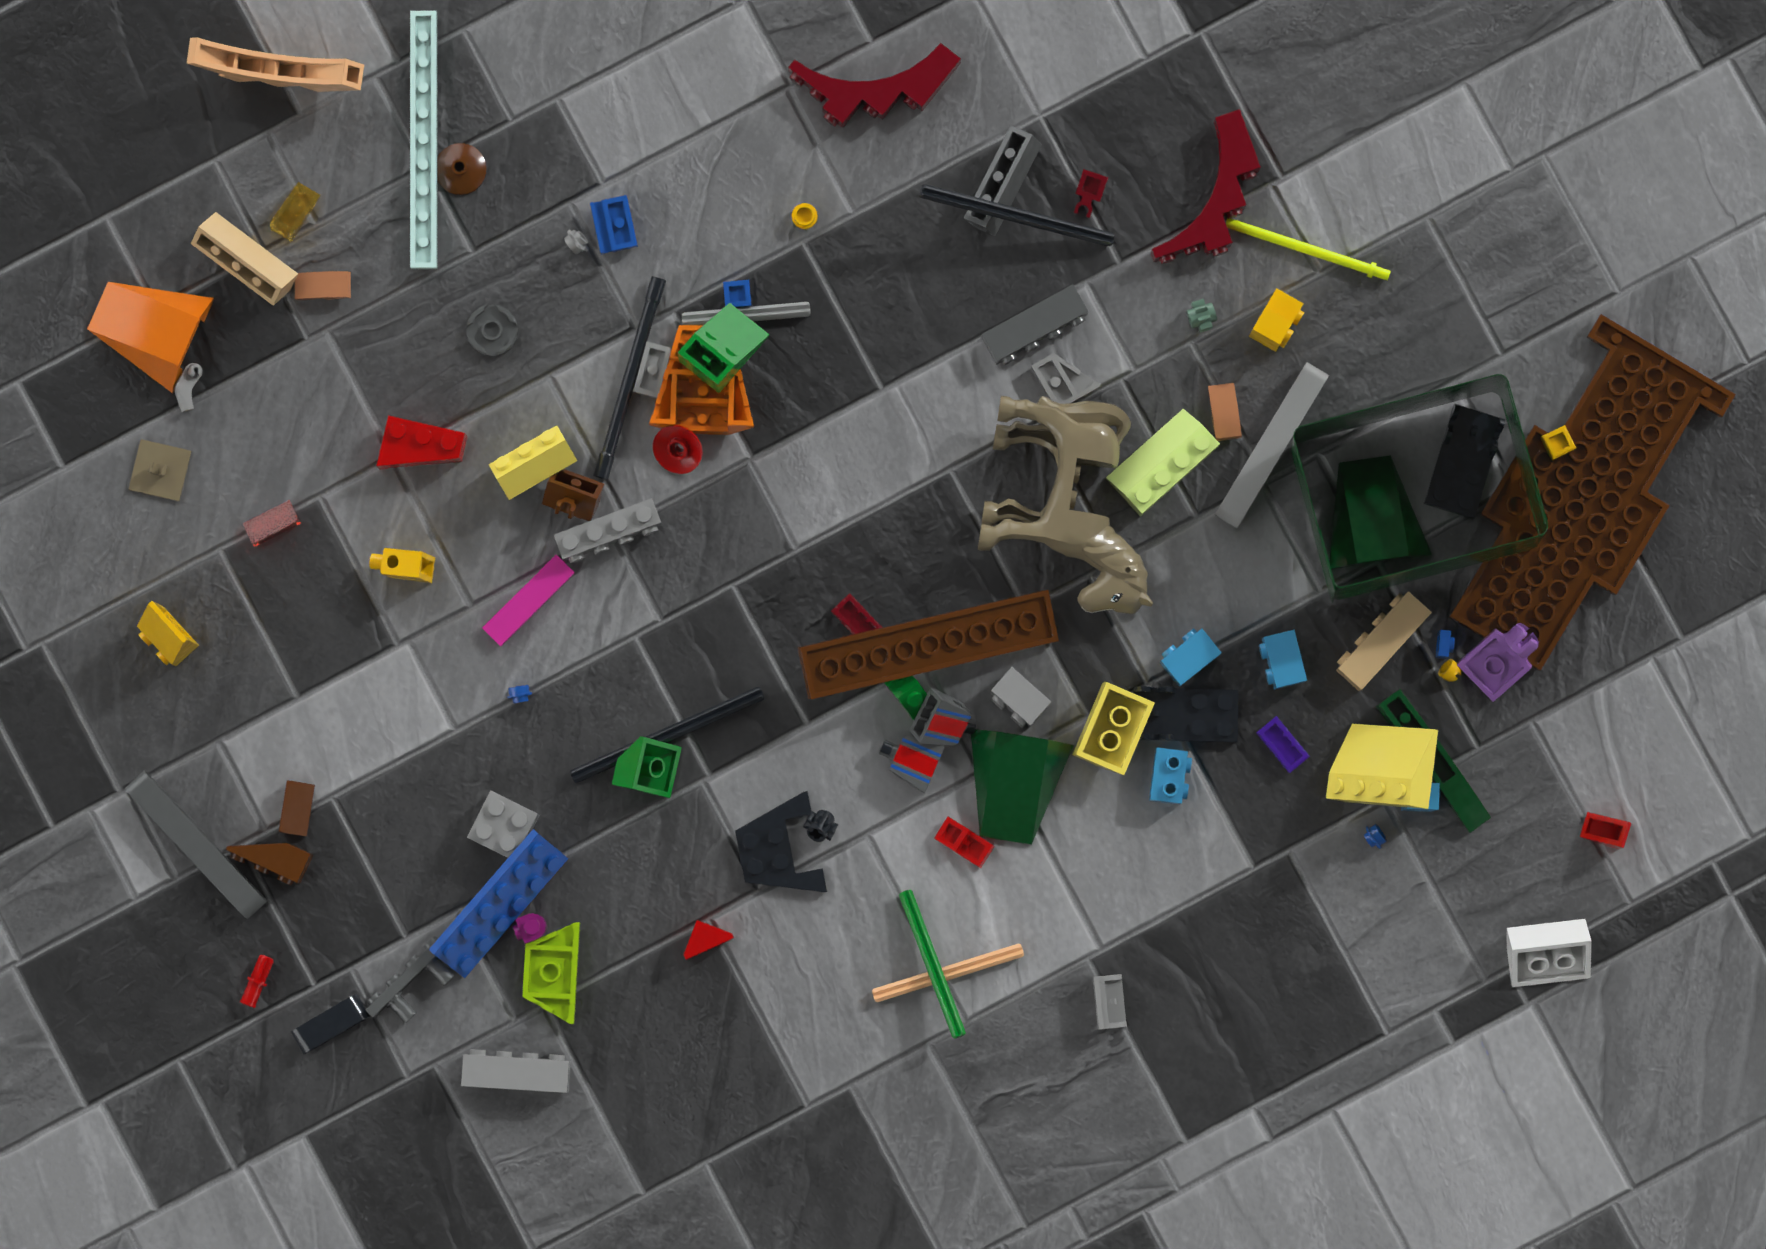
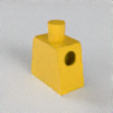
(411, 564)

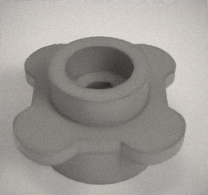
(576, 241)

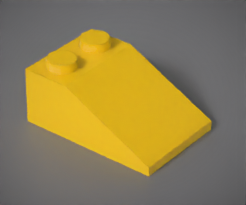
(165, 634)

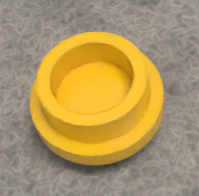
(804, 216)

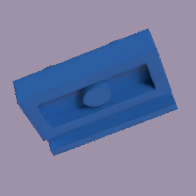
(613, 224)

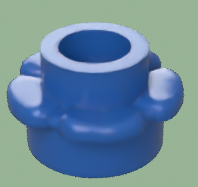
(519, 693)
(1375, 836)

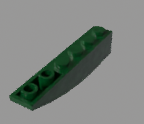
(1453, 786)

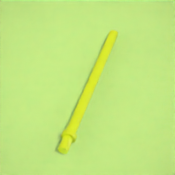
(1369, 269)

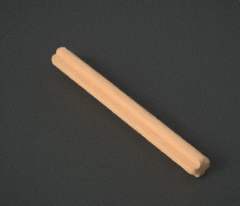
(950, 972)

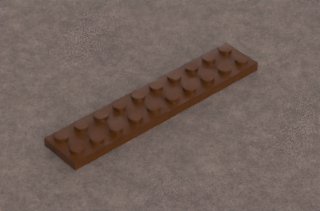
(928, 644)

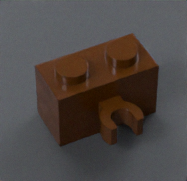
(573, 494)

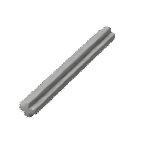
(755, 313)

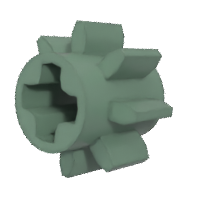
(1201, 315)

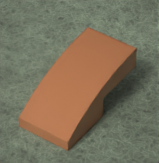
(323, 285)
(1224, 412)

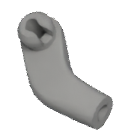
(185, 384)

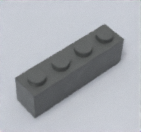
(1005, 176)
(1034, 325)

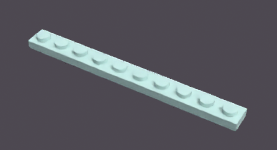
(423, 139)

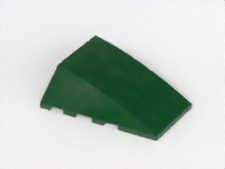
(1373, 515)
(1014, 782)

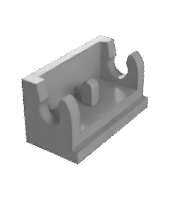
(1109, 1001)

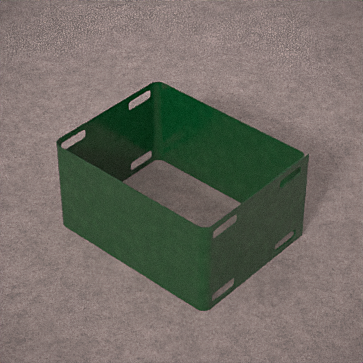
(1495, 383)

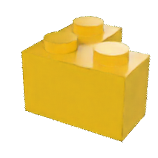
(1276, 319)

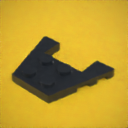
(767, 849)

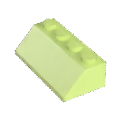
(1162, 461)

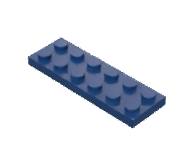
(498, 903)

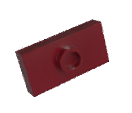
(854, 616)

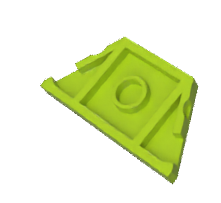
(552, 971)

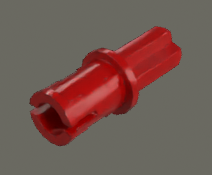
(257, 981)

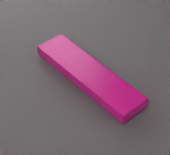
(528, 600)

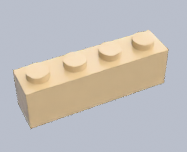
(244, 258)
(1383, 641)

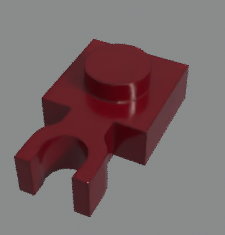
(1090, 188)

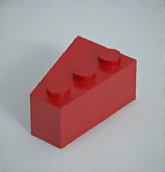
(416, 443)

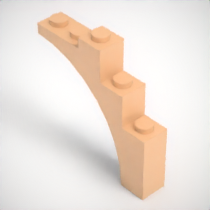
(275, 69)

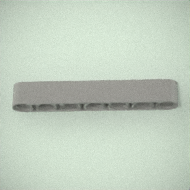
(1271, 445)

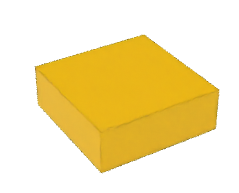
(1558, 442)

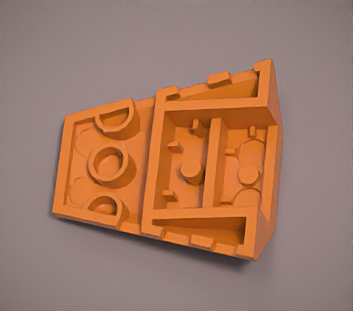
(149, 327)
(693, 403)

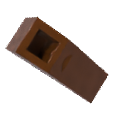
(280, 858)

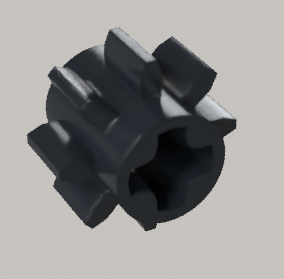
(820, 825)

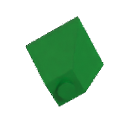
(648, 767)

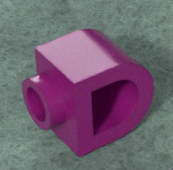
(530, 927)

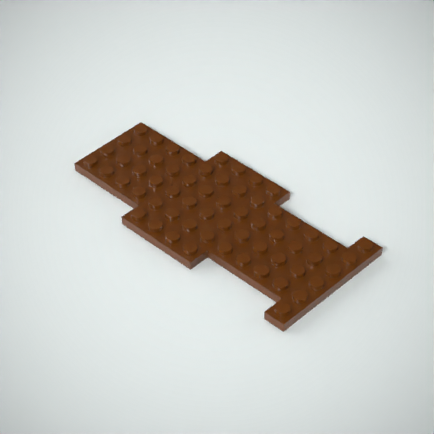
(1591, 495)

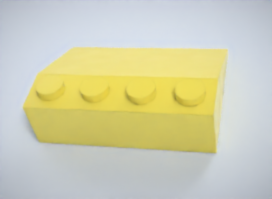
(1384, 766)

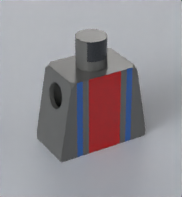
(942, 720)
(913, 760)

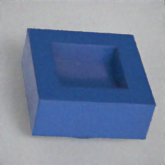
(737, 293)
(1444, 644)

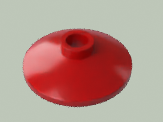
(671, 455)

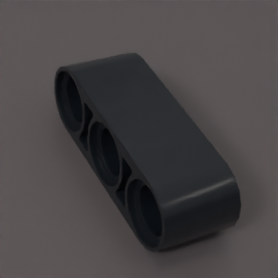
(330, 1024)

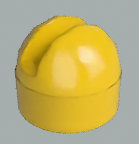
(1449, 671)

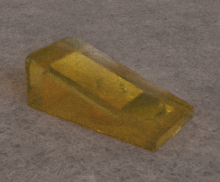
(294, 211)

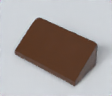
(296, 808)

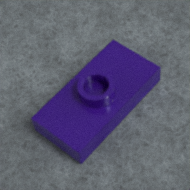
(1282, 744)

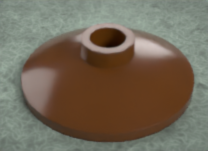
(467, 180)

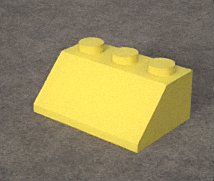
(532, 462)
(1113, 728)

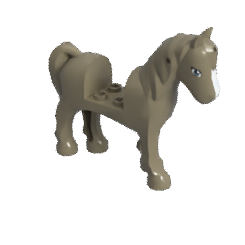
(1079, 436)

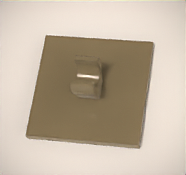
(160, 470)

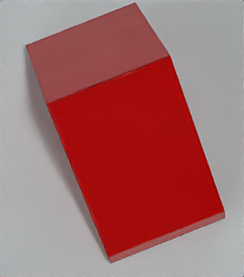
(1605, 830)
(705, 938)

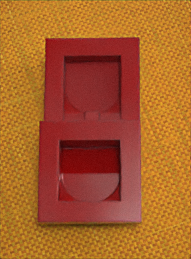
(964, 842)

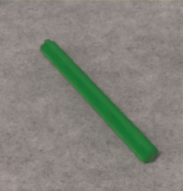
(932, 964)

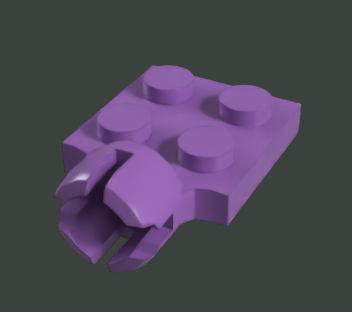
(1499, 660)

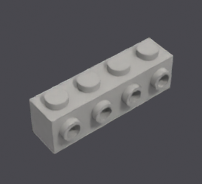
(608, 530)
(516, 1072)

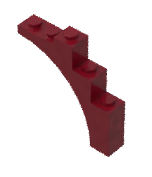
(878, 96)
(1209, 229)

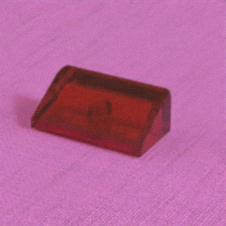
(271, 523)

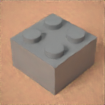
(1019, 698)
(502, 824)

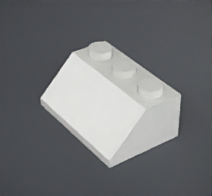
(1549, 952)

